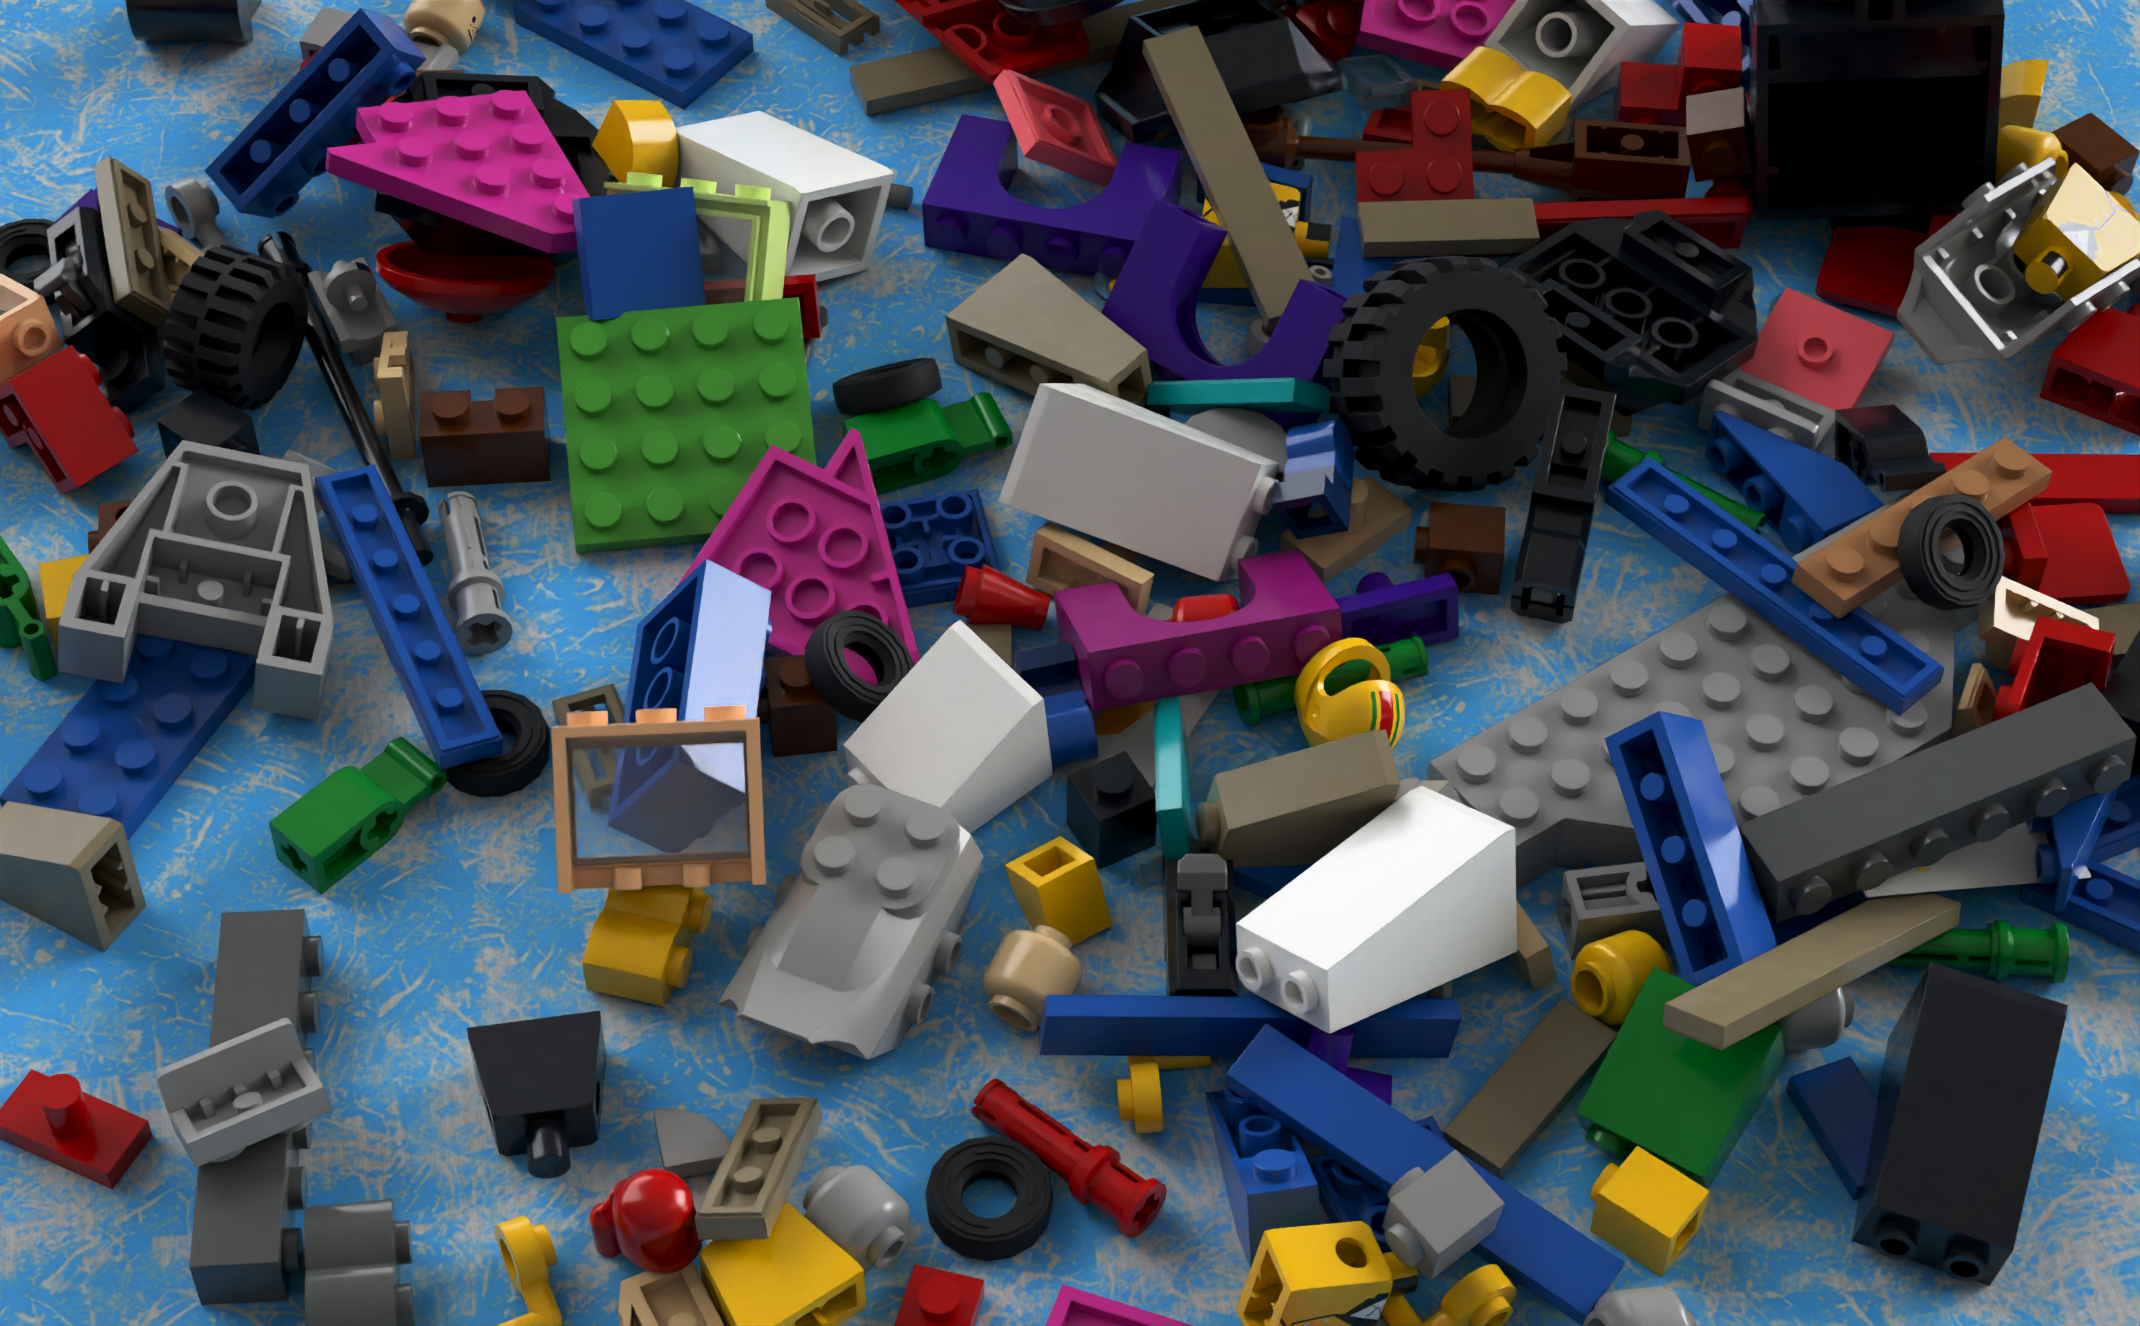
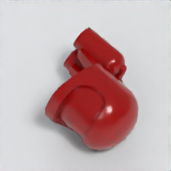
(648, 1221)

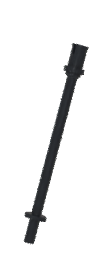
(409, 506)

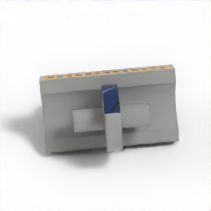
(353, 308)

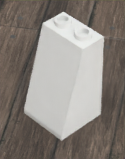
(832, 190)
(1139, 480)
(1386, 914)

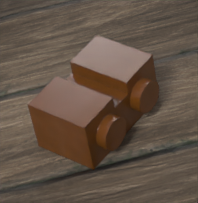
(485, 439)

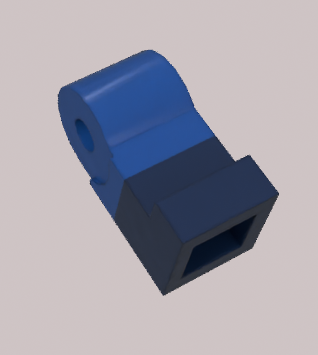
(1316, 472)
(1069, 721)

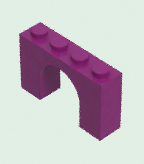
(1142, 659)

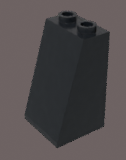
(1958, 1123)

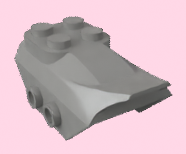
(1972, 288)
(861, 925)

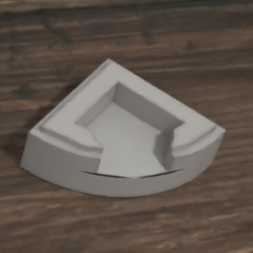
(689, 1142)

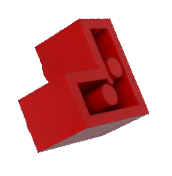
(1657, 92)
(1439, 156)
(65, 419)

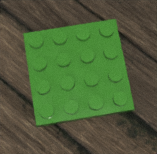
(677, 415)

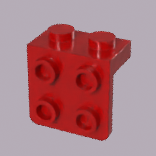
(1872, 265)
(2064, 553)
(2054, 662)

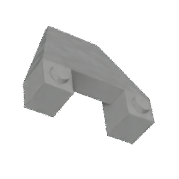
(216, 558)

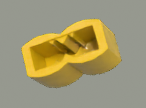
(1508, 103)
(644, 941)

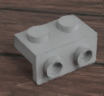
(1768, 408)
(241, 1093)

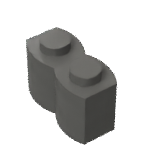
(356, 1264)

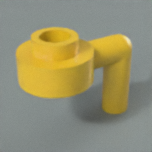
(1141, 1093)
(526, 1255)
(1475, 1300)

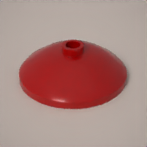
(463, 283)

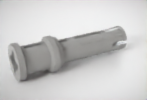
(474, 589)

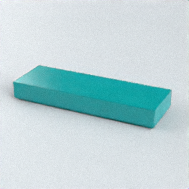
(1257, 395)
(1172, 779)

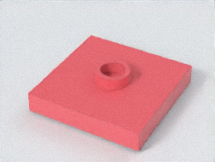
(1056, 128)
(1818, 351)

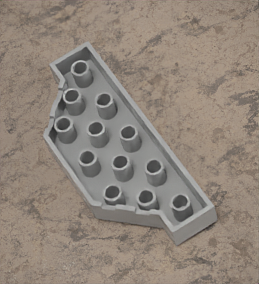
(1767, 704)

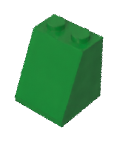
(1674, 1092)

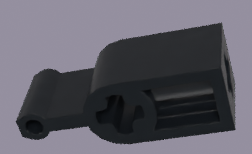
(1884, 448)

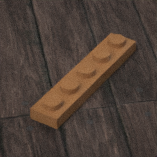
(1867, 557)

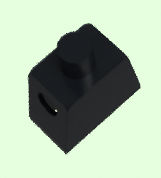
(542, 1086)

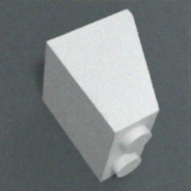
(1582, 40)
(955, 733)

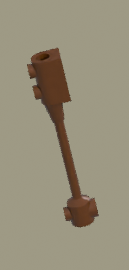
(1599, 164)

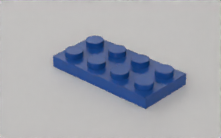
(651, 43)
(136, 737)

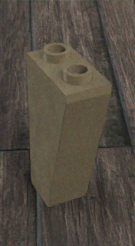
(1037, 330)

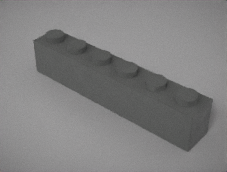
(1937, 802)
(247, 1205)

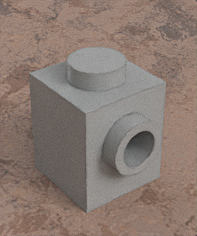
(1439, 1214)

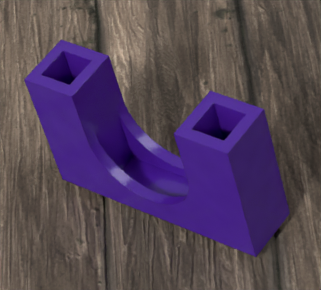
(975, 214)
(1158, 301)

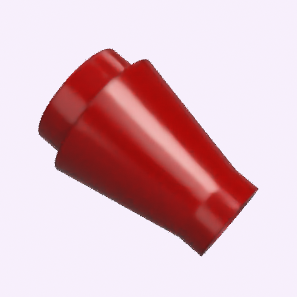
(995, 598)

